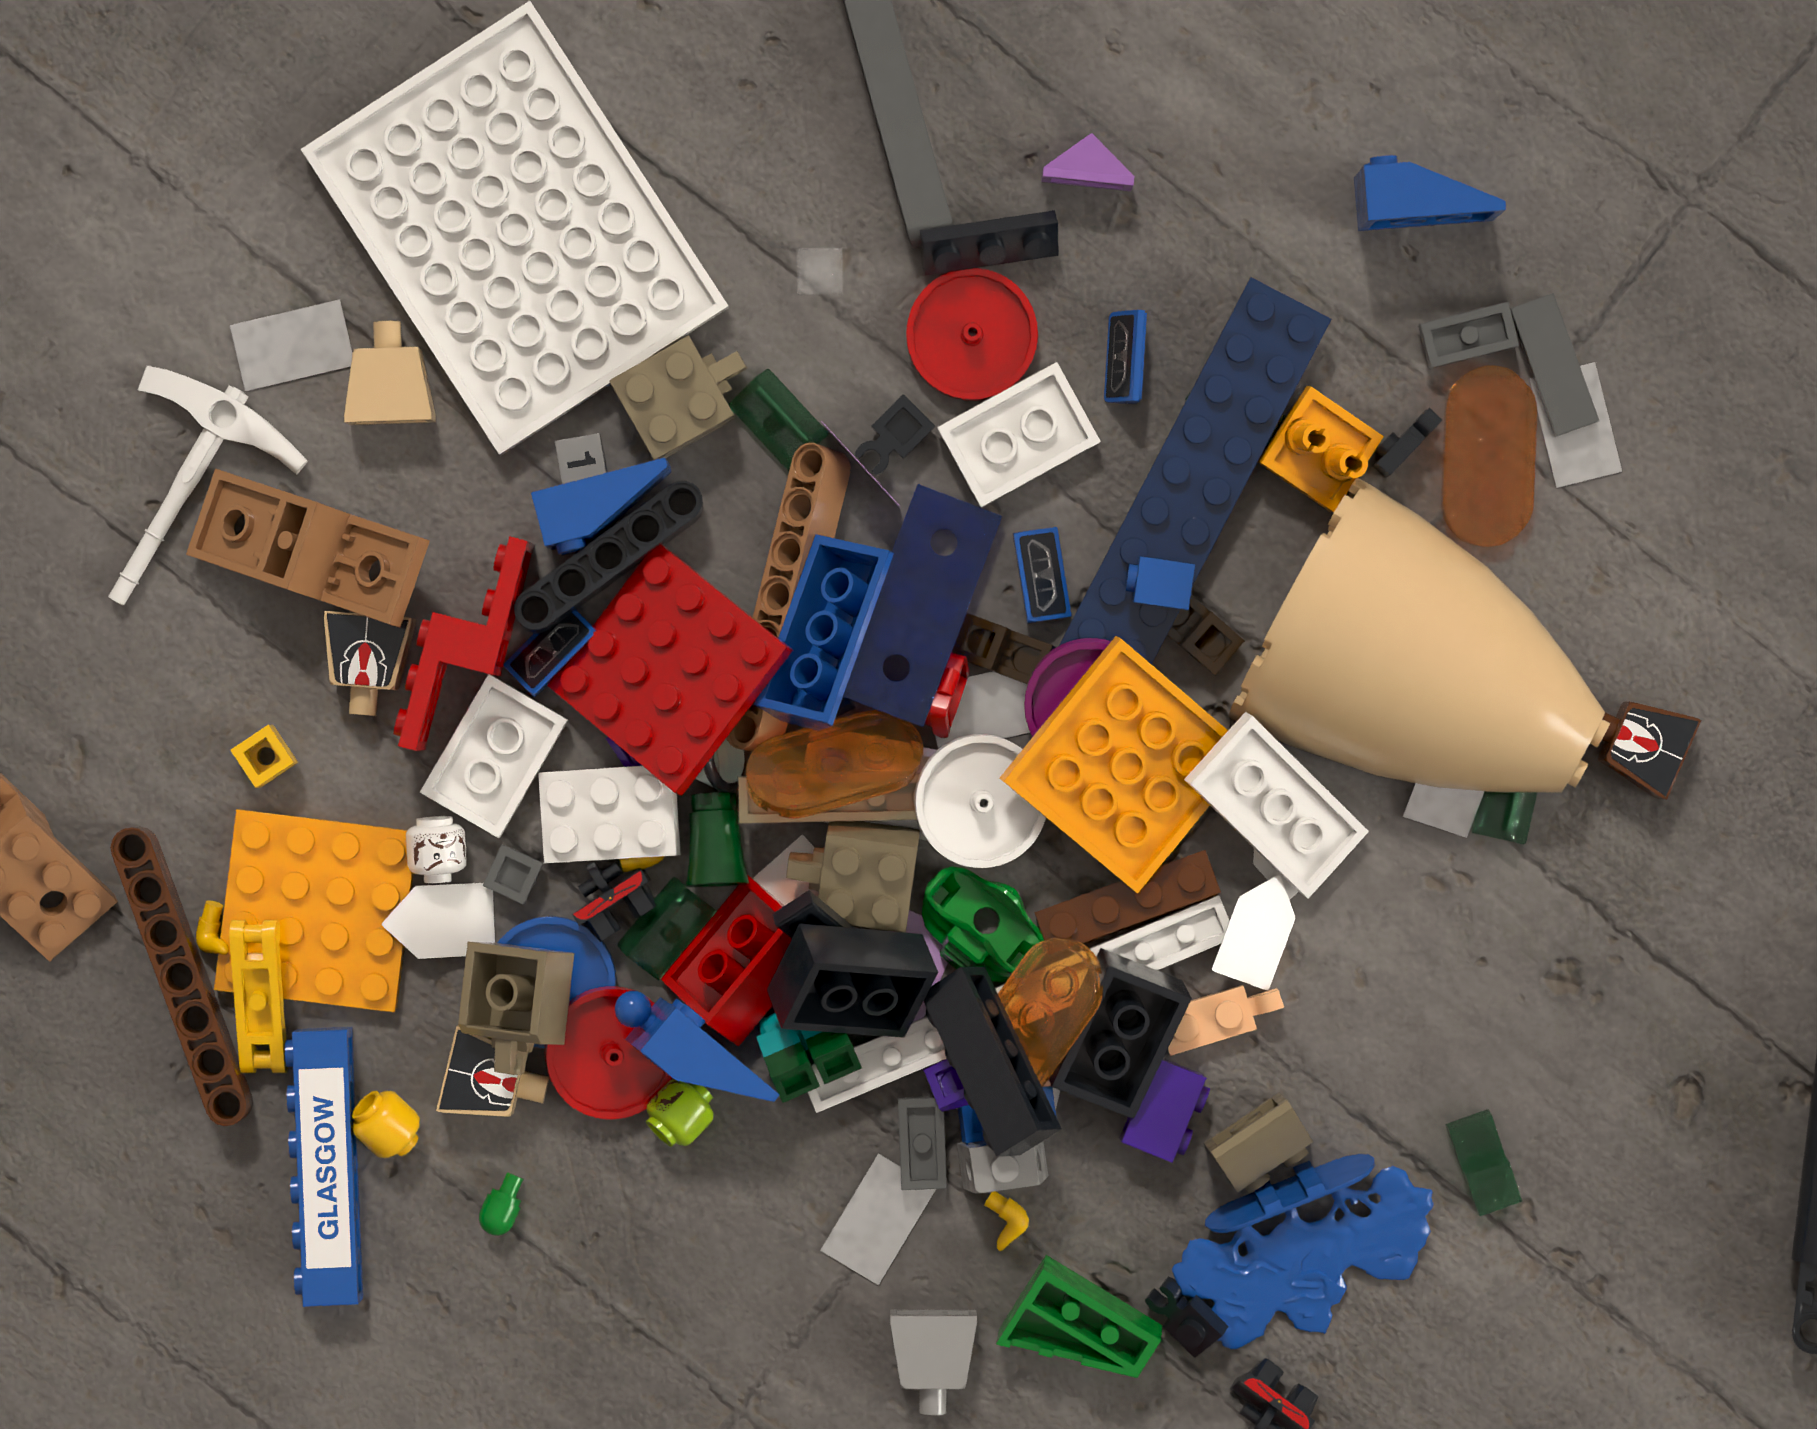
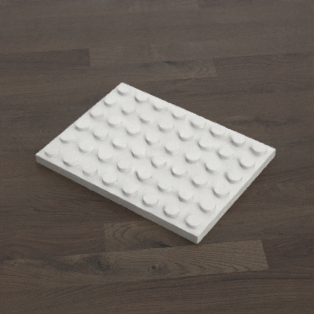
(514, 228)

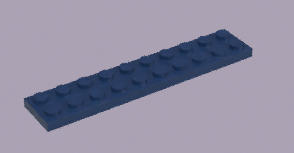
(1203, 461)

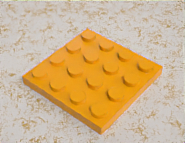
(1117, 763)
(330, 894)

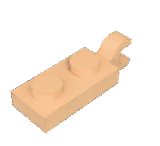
(1221, 1017)

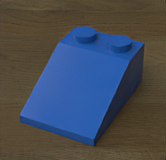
(1412, 196)
(589, 506)

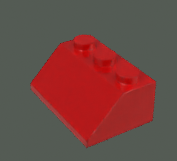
(732, 963)

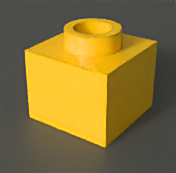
(248, 756)

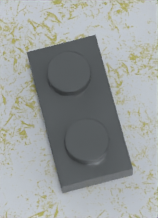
(1468, 335)
(921, 1144)

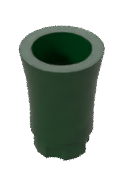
(715, 842)

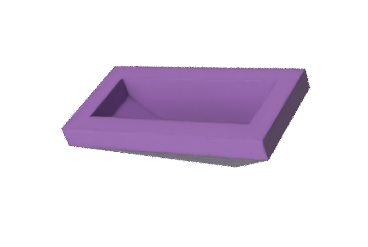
(1089, 166)

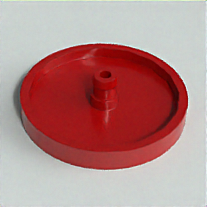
(971, 334)
(596, 1065)

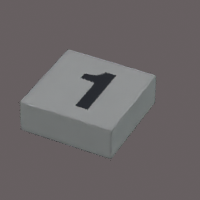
(580, 457)

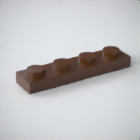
(1120, 907)

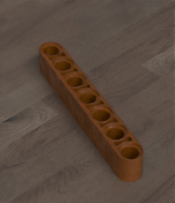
(163, 960)

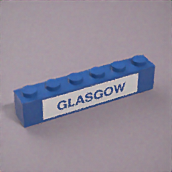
(325, 1166)

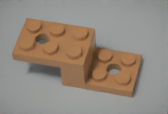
(307, 547)
(37, 864)

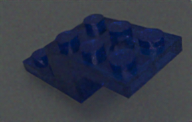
(922, 604)

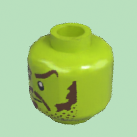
(679, 1112)

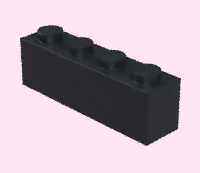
(990, 1062)

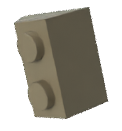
(1259, 1144)

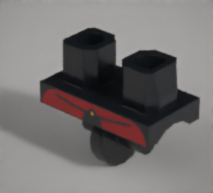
(597, 914)
(1257, 1389)

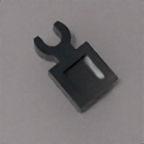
(899, 430)
(1396, 449)
(1188, 1321)

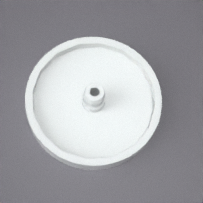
(969, 809)

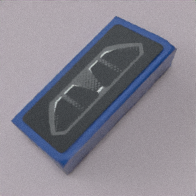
(1125, 357)
(1041, 575)
(549, 652)

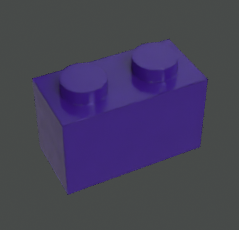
(1166, 1111)

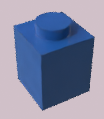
(1161, 582)

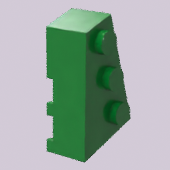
(1079, 1322)

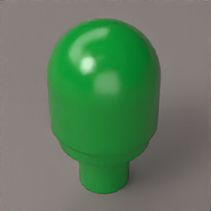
(501, 1206)

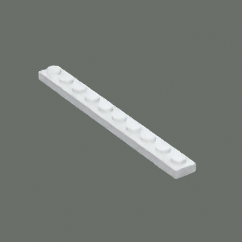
(1152, 945)

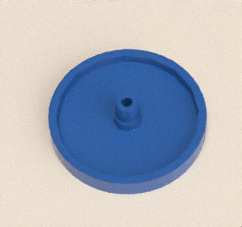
(592, 960)

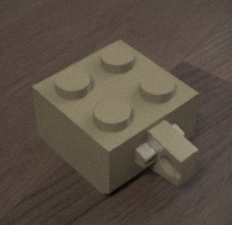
(677, 396)
(862, 872)
(515, 999)

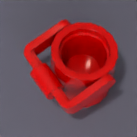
(948, 695)

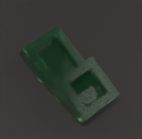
(1483, 1162)

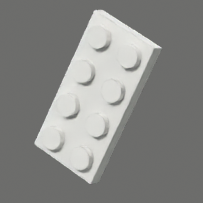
(1276, 805)

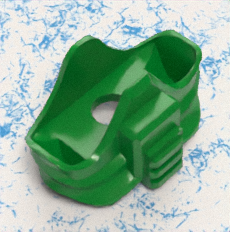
(949, 915)

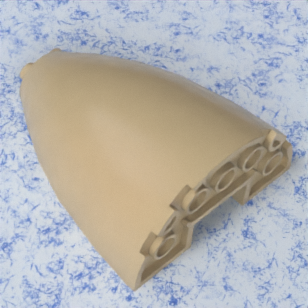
(1418, 663)

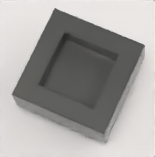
(513, 874)

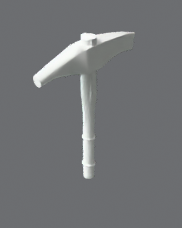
(223, 418)

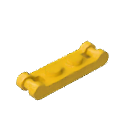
(258, 996)

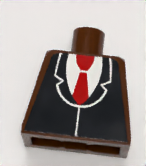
(1648, 746)

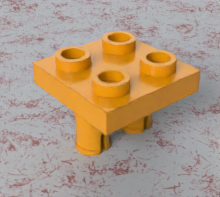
(1320, 449)

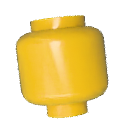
(385, 1124)

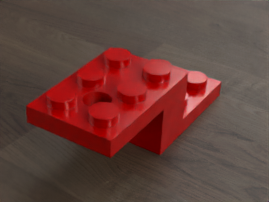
(463, 644)

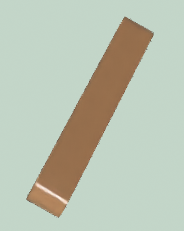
(794, 533)

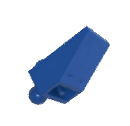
(677, 1045)

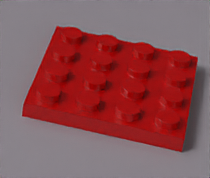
(670, 668)

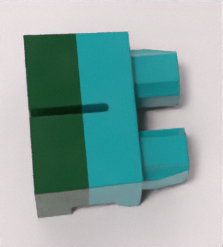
(789, 1063)

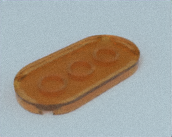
(1489, 456)
(834, 766)
(1052, 1000)

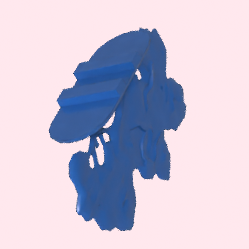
(1302, 1262)

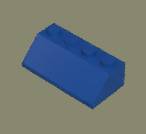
(825, 631)

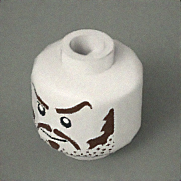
(436, 848)

